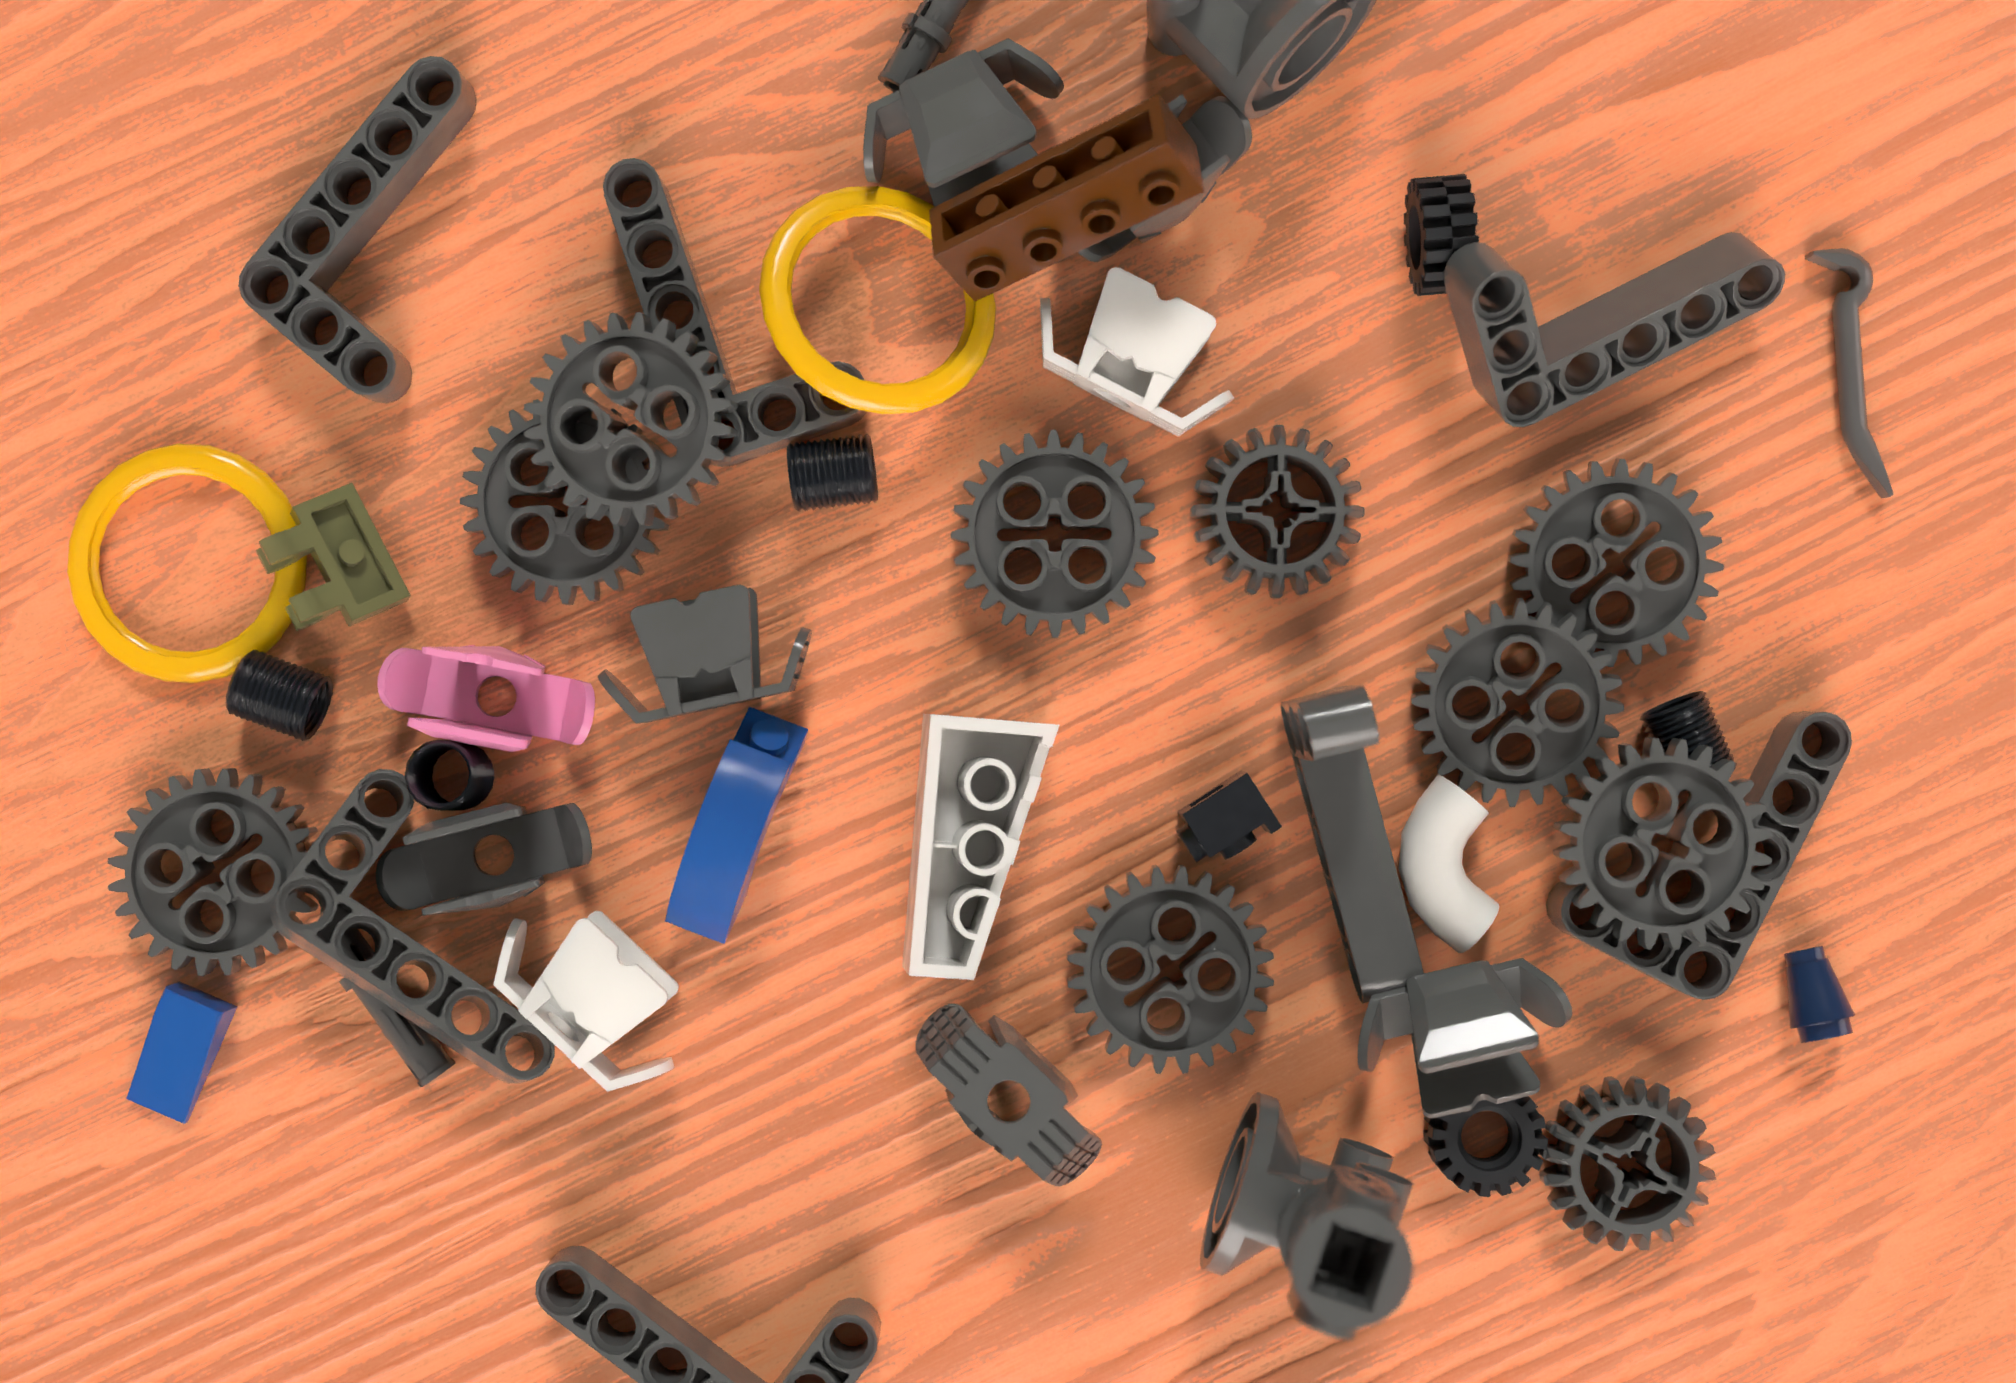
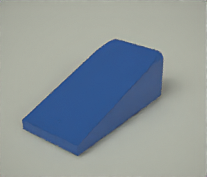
(180, 1050)

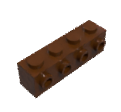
(1066, 199)

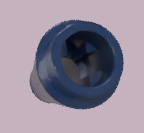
(1816, 997)

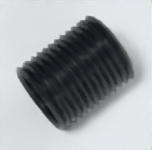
(832, 472)
(279, 695)
(1687, 719)
(420, 771)

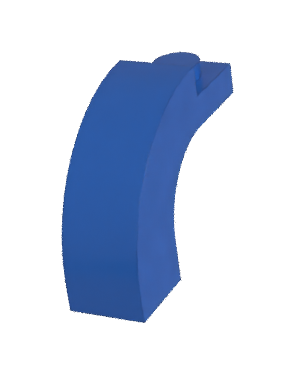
(733, 825)

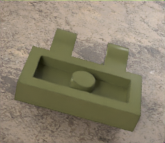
(348, 554)

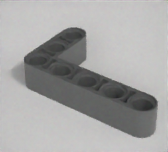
(354, 225)
(679, 281)
(1546, 368)
(1327, 748)
(393, 947)
(1725, 951)
(660, 1327)

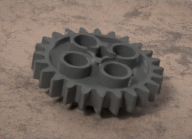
(599, 466)
(1053, 475)
(1576, 519)
(565, 557)
(1557, 744)
(184, 826)
(1715, 868)
(1205, 1014)

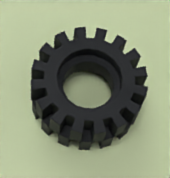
(1437, 225)
(1493, 1172)

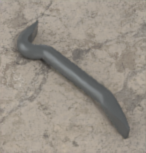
(1850, 363)

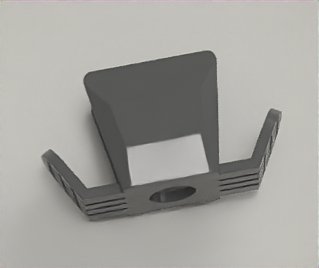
(962, 118)
(1221, 140)
(703, 654)
(443, 862)
(1467, 1031)
(973, 1063)

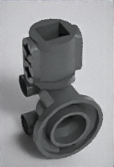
(1256, 48)
(1328, 1221)

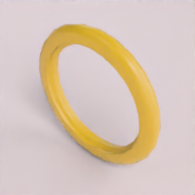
(801, 355)
(85, 555)

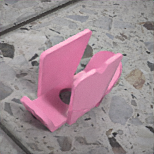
(447, 683)

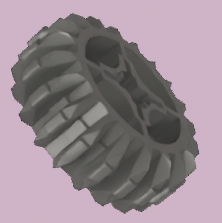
(1279, 481)
(1633, 1139)

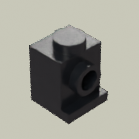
(1225, 819)

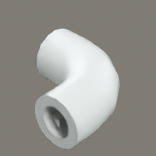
(1434, 869)

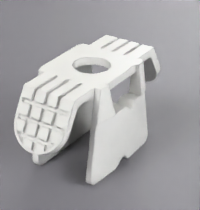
(1136, 350)
(591, 992)

